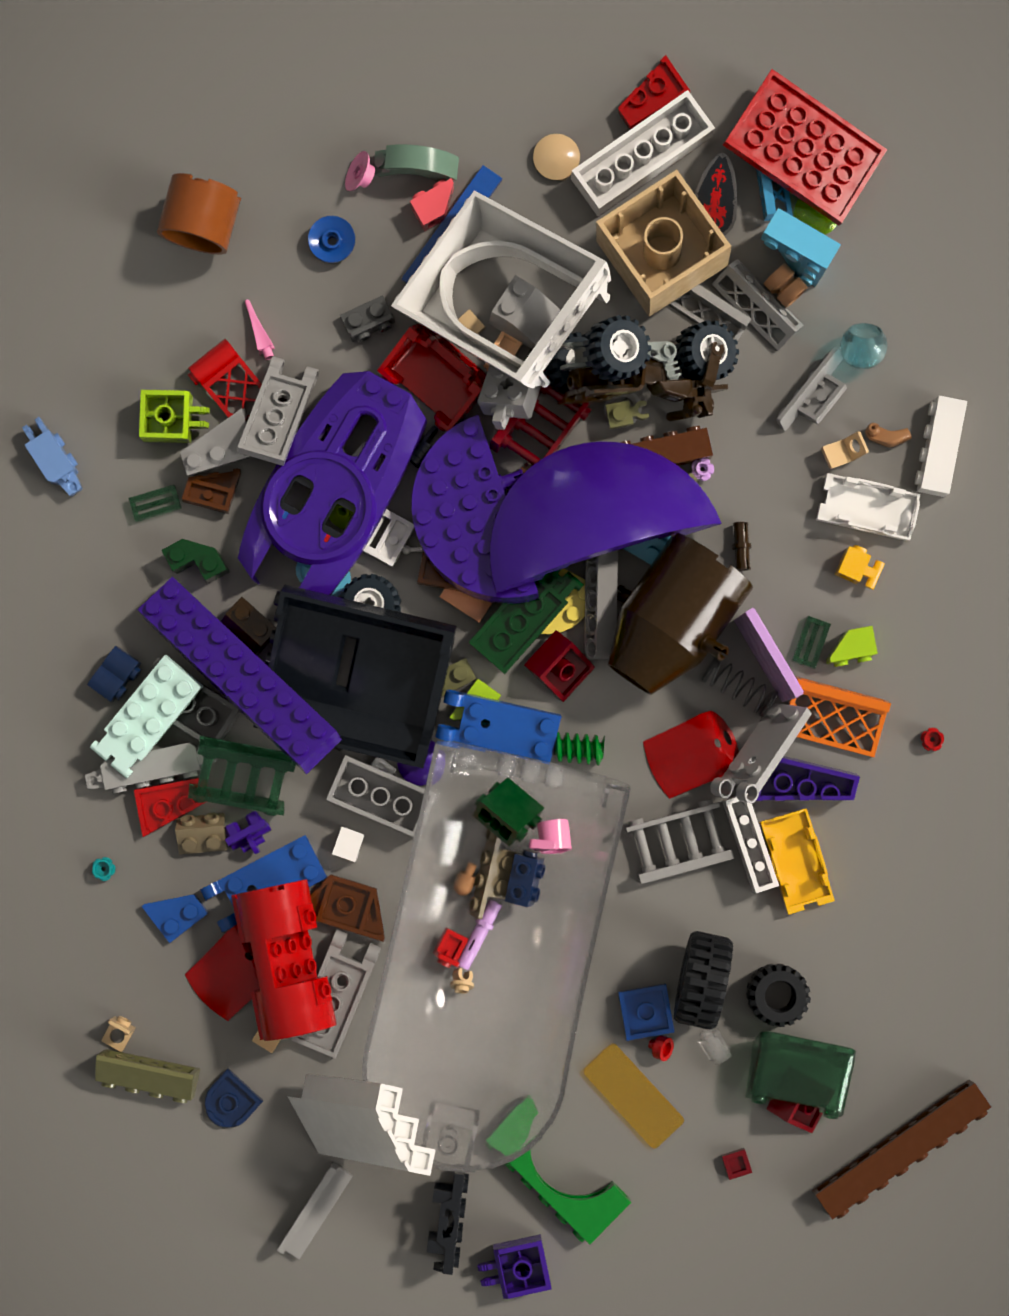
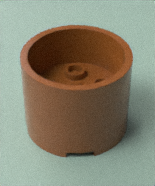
(199, 214)

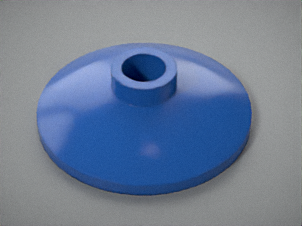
(328, 228)

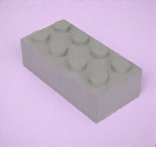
(377, 795)

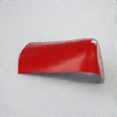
(688, 755)
(225, 975)

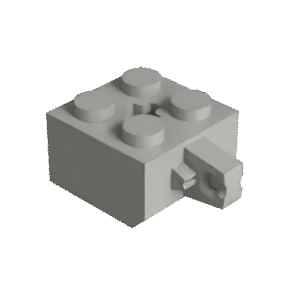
(506, 398)

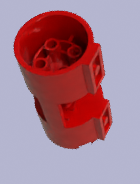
(290, 993)

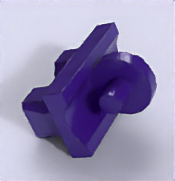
(249, 837)

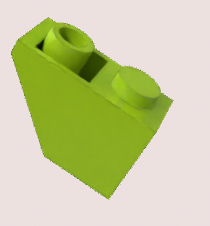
(854, 644)

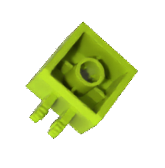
(180, 424)

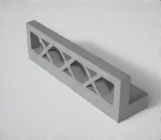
(763, 299)
(714, 304)
(315, 1211)

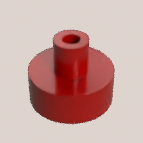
(661, 1047)

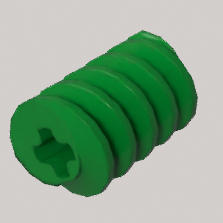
(579, 748)

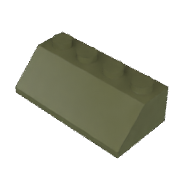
(147, 1075)

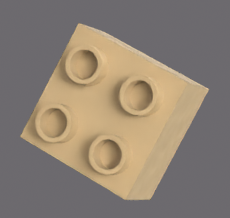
(663, 243)

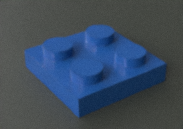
(646, 1012)

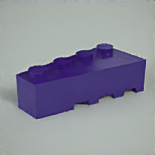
(808, 781)

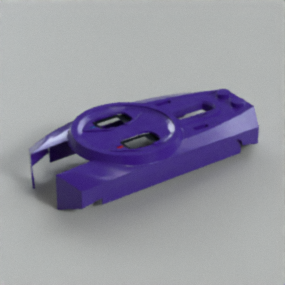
(335, 480)

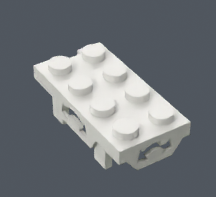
(869, 507)

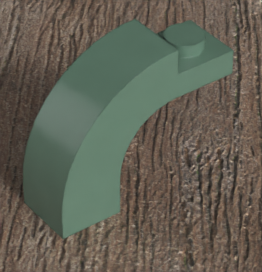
(416, 160)

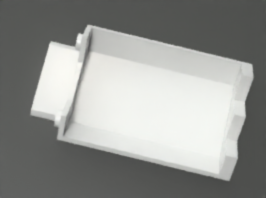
(360, 1123)

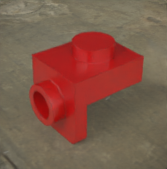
(450, 947)

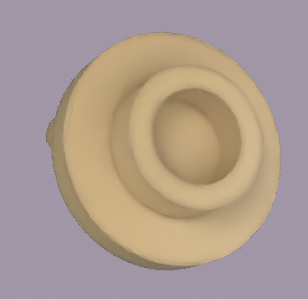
(460, 984)

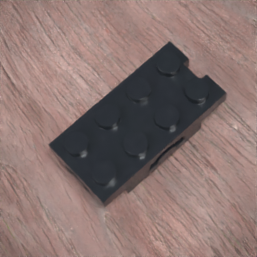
(446, 1237)

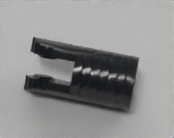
(423, 447)

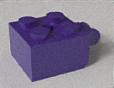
(511, 1278)

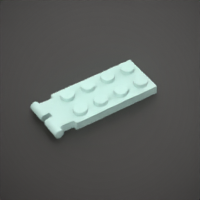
(147, 715)

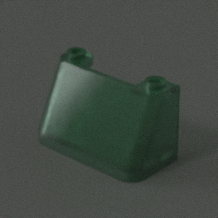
(800, 1072)

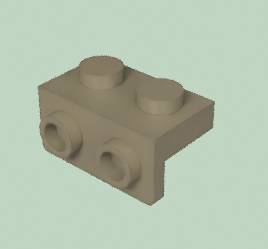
(201, 833)

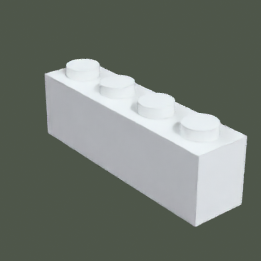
(941, 446)
(750, 844)

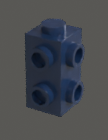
(524, 878)

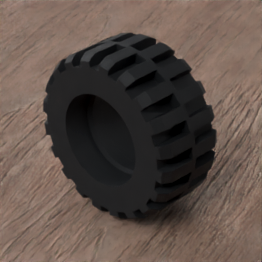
(703, 980)

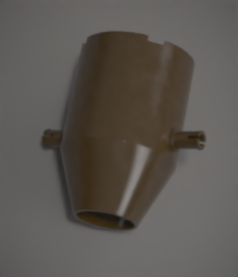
(675, 614)

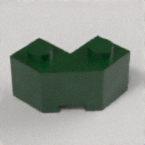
(188, 553)

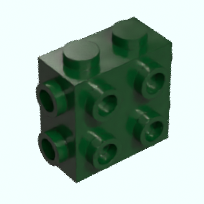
(508, 811)

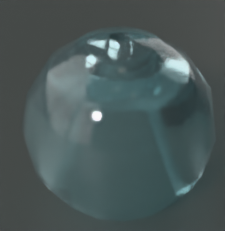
(863, 345)

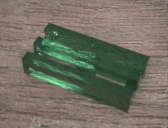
(135, 509)
(817, 623)

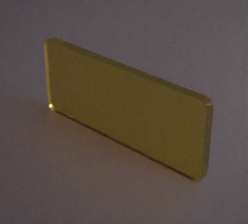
(633, 1095)

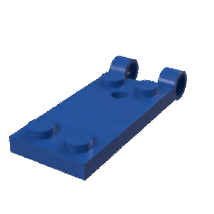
(511, 727)
(285, 865)

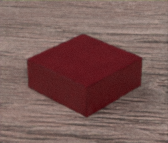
(736, 1163)

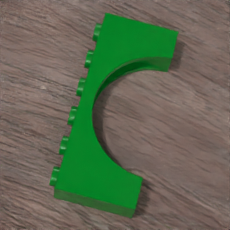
(585, 1213)

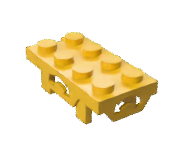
(797, 860)

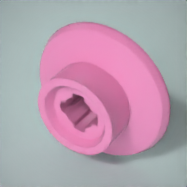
(359, 172)

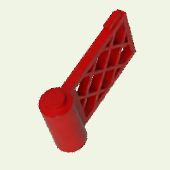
(215, 366)

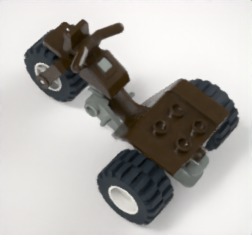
(619, 361)

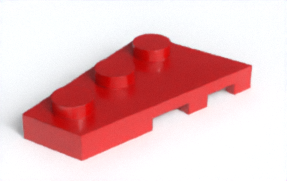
(656, 91)
(163, 804)

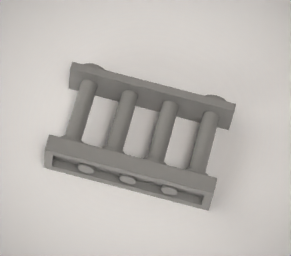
(672, 865)

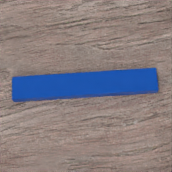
(485, 183)

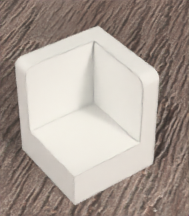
(348, 844)

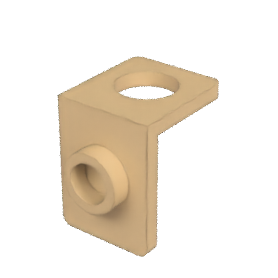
(843, 452)
(122, 1024)

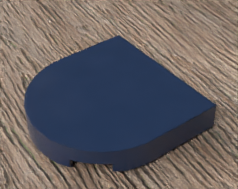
(230, 1101)

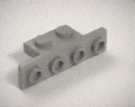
(817, 394)

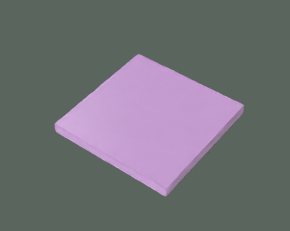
(768, 655)

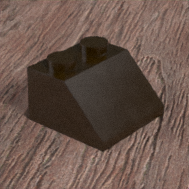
(249, 625)

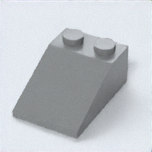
(523, 312)

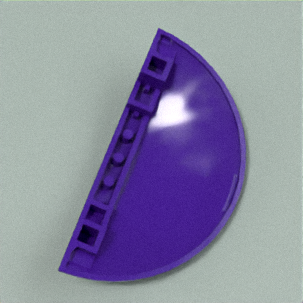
(589, 505)

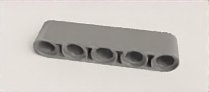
(600, 605)

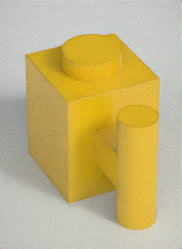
(854, 566)

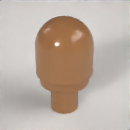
(465, 880)

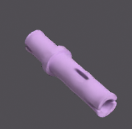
(479, 934)

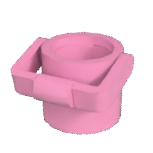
(553, 837)

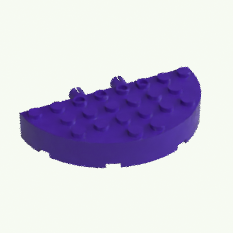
(456, 510)

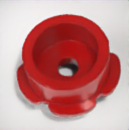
(938, 739)

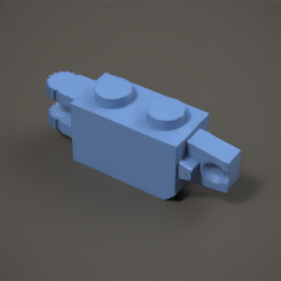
(52, 459)

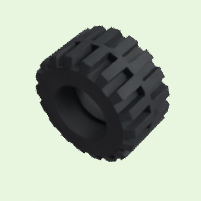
(798, 1000)

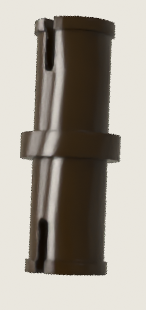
(741, 546)

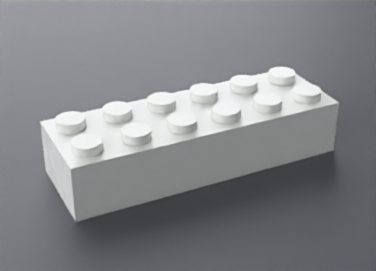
(642, 153)

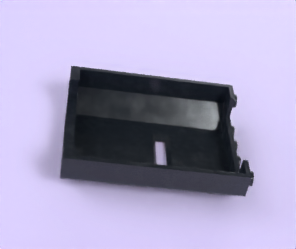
(392, 677)

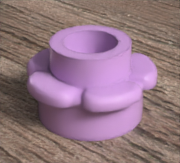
(702, 475)

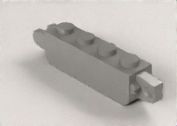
(157, 765)

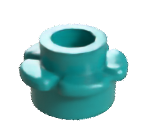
(104, 862)

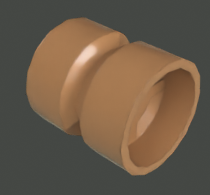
(785, 285)

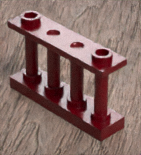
(504, 439)

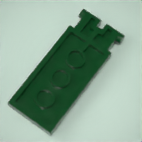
(518, 625)

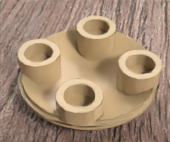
(556, 157)

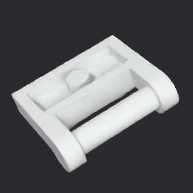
(392, 540)

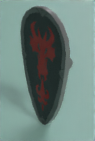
(719, 192)

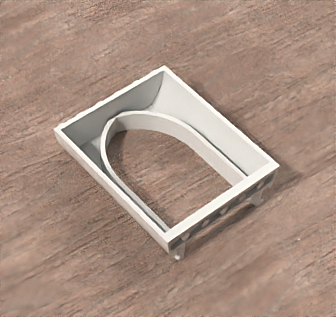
(487, 231)

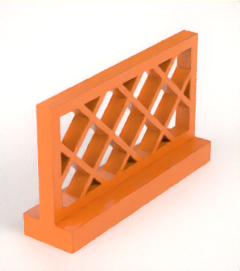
(845, 698)

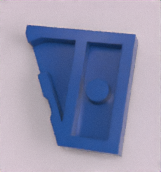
(175, 915)

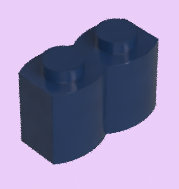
(114, 674)

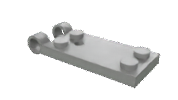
(273, 422)
(761, 752)
(345, 997)

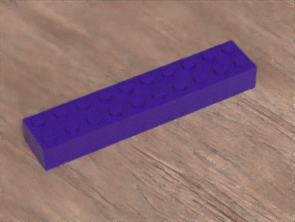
(240, 675)

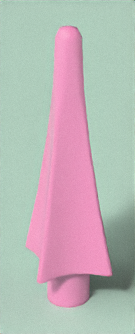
(262, 340)

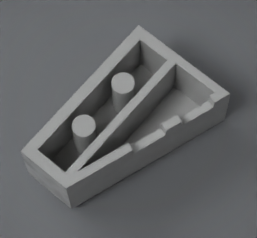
(217, 446)

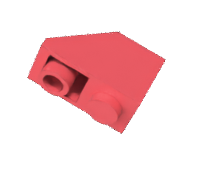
(432, 205)

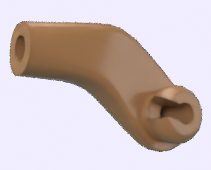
(886, 437)

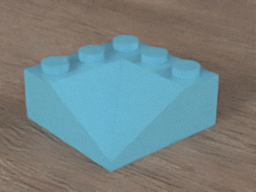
(801, 246)

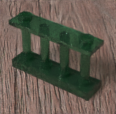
(235, 753)

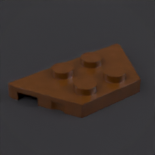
(349, 907)

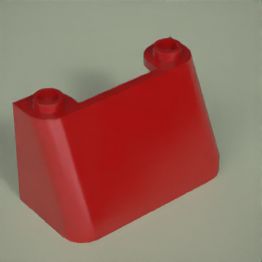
(435, 374)

